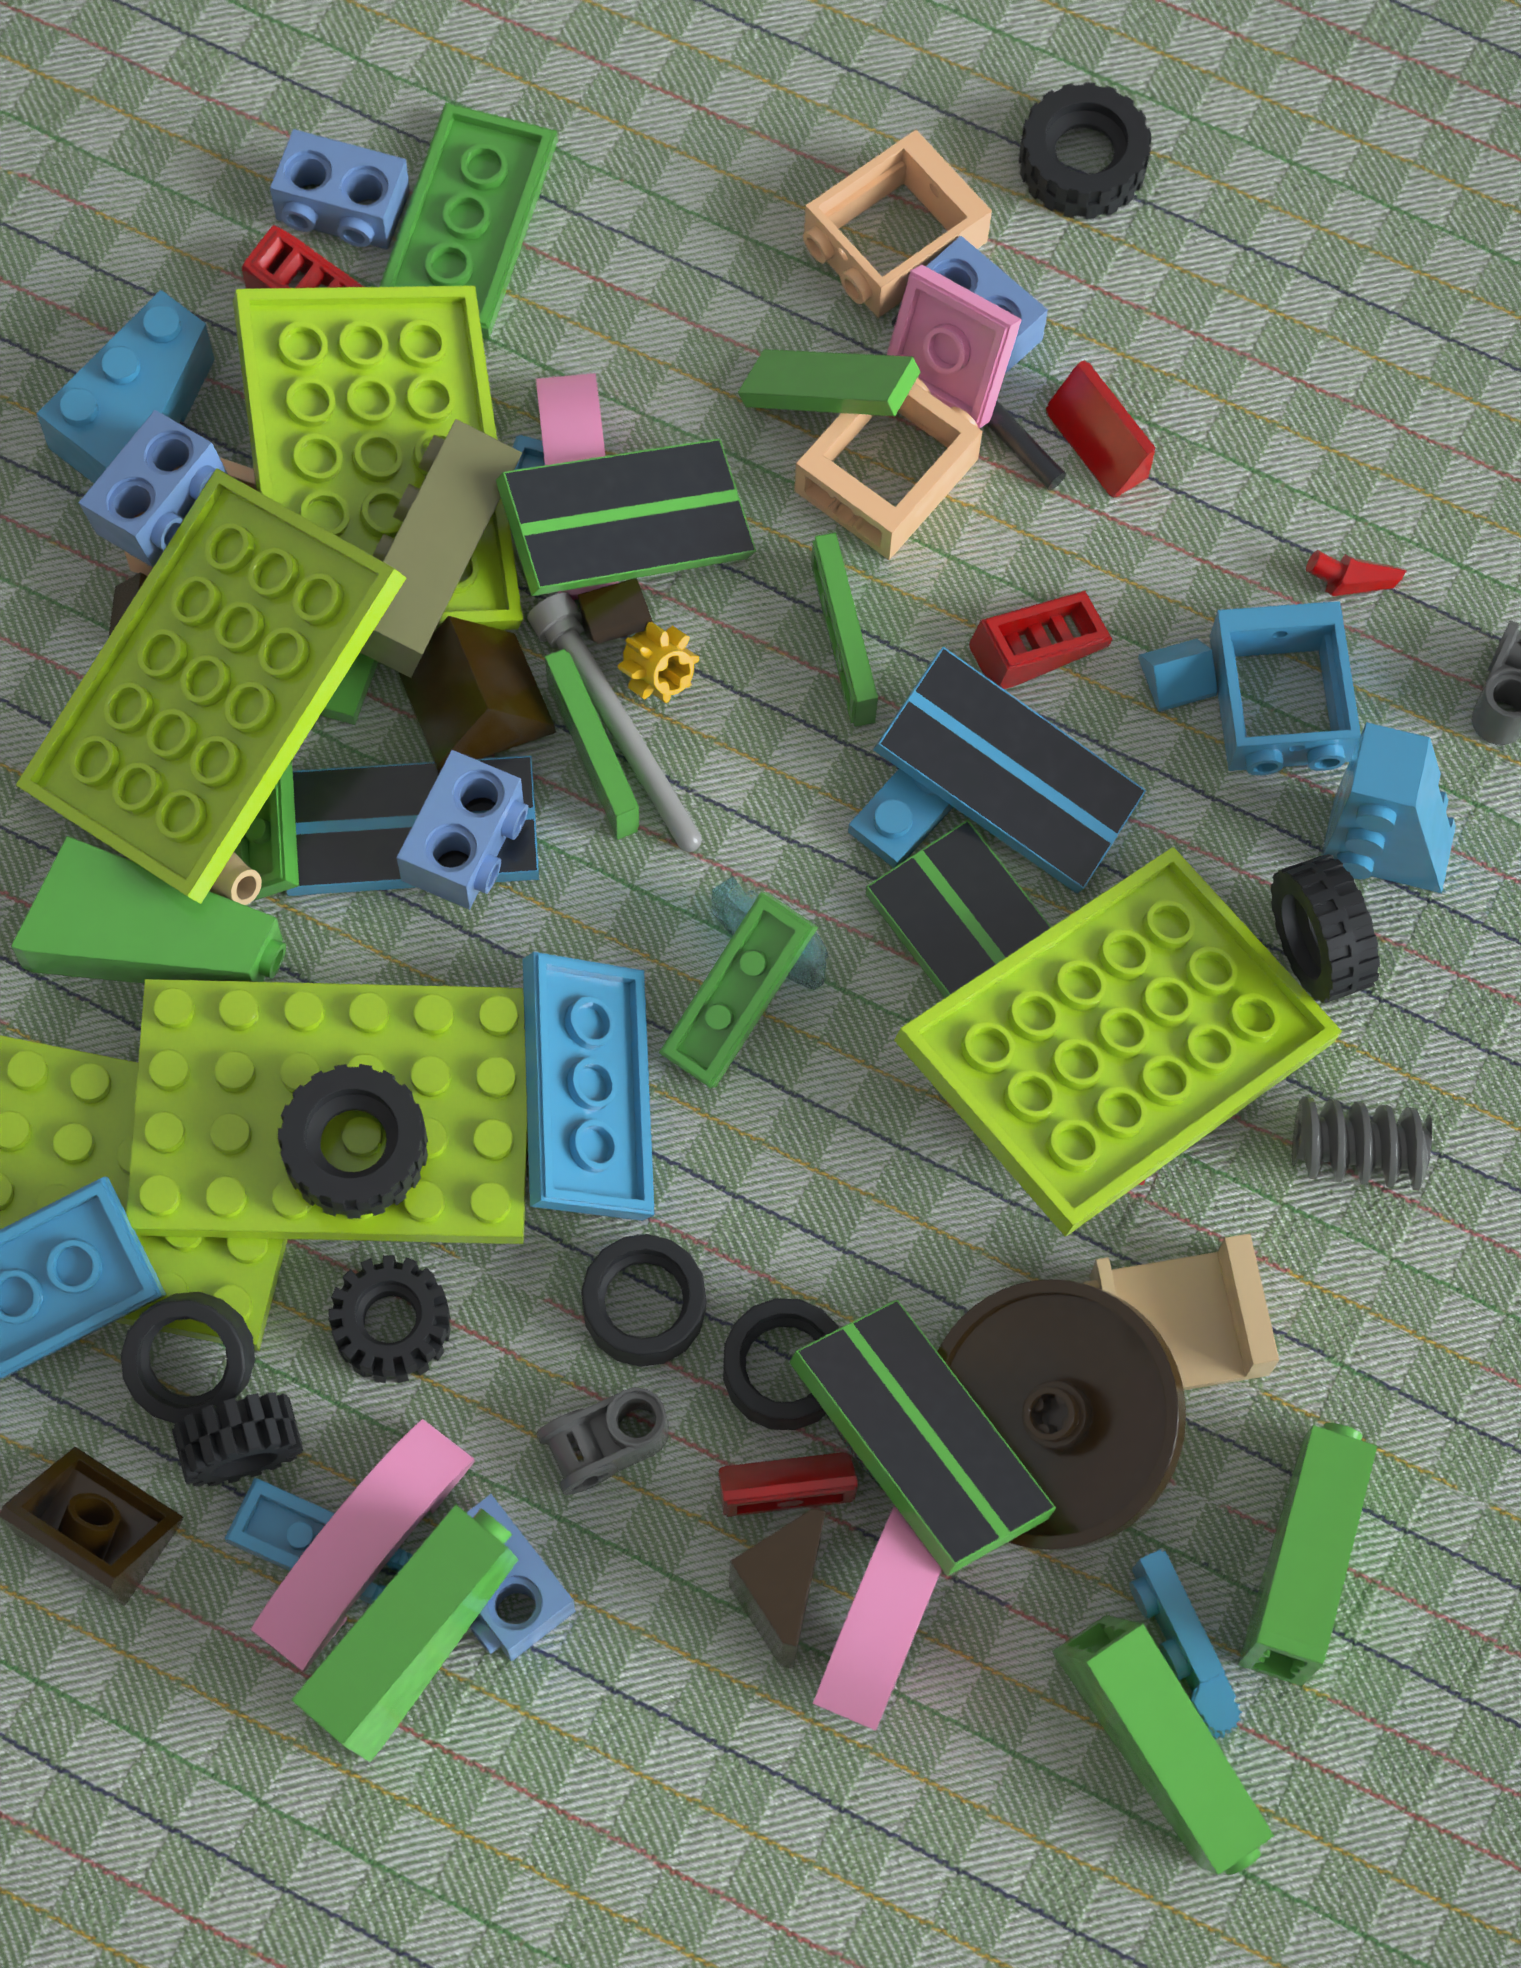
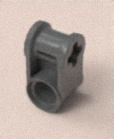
(1501, 685)
(601, 1440)

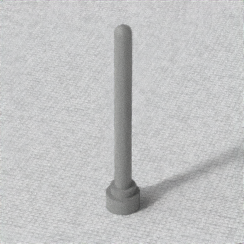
(557, 622)

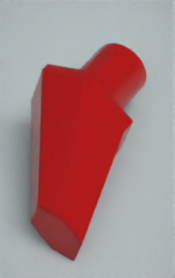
(1353, 574)

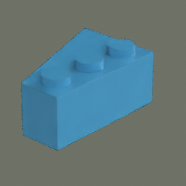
(145, 367)
(1391, 812)

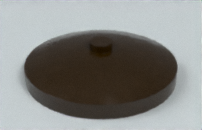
(1080, 1400)

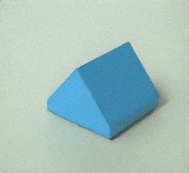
(1179, 674)

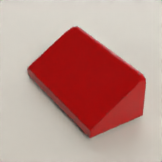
(1101, 431)
(787, 1484)

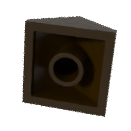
(475, 693)
(93, 1523)
(776, 1580)

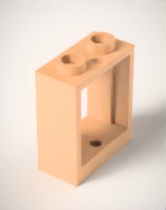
(935, 185)
(863, 510)

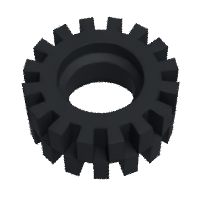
(381, 1281)
(237, 1439)

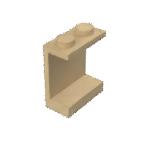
(1204, 1309)

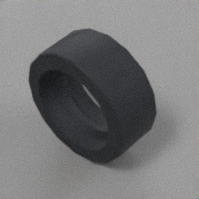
(635, 1251)
(180, 1306)
(751, 1325)

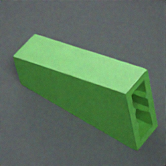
(127, 925)
(1309, 1556)
(408, 1632)
(1165, 1742)

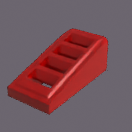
(280, 247)
(1004, 656)

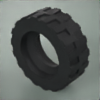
(1093, 109)
(1325, 928)
(337, 1093)

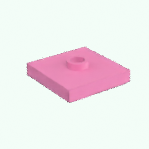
(955, 341)

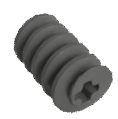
(1361, 1141)

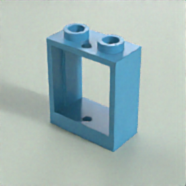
(1277, 632)

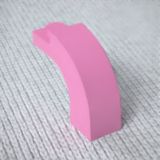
(879, 1626)

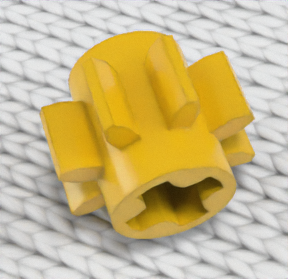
(658, 662)

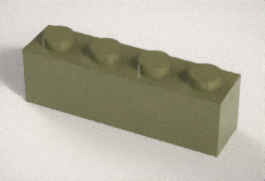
(437, 539)

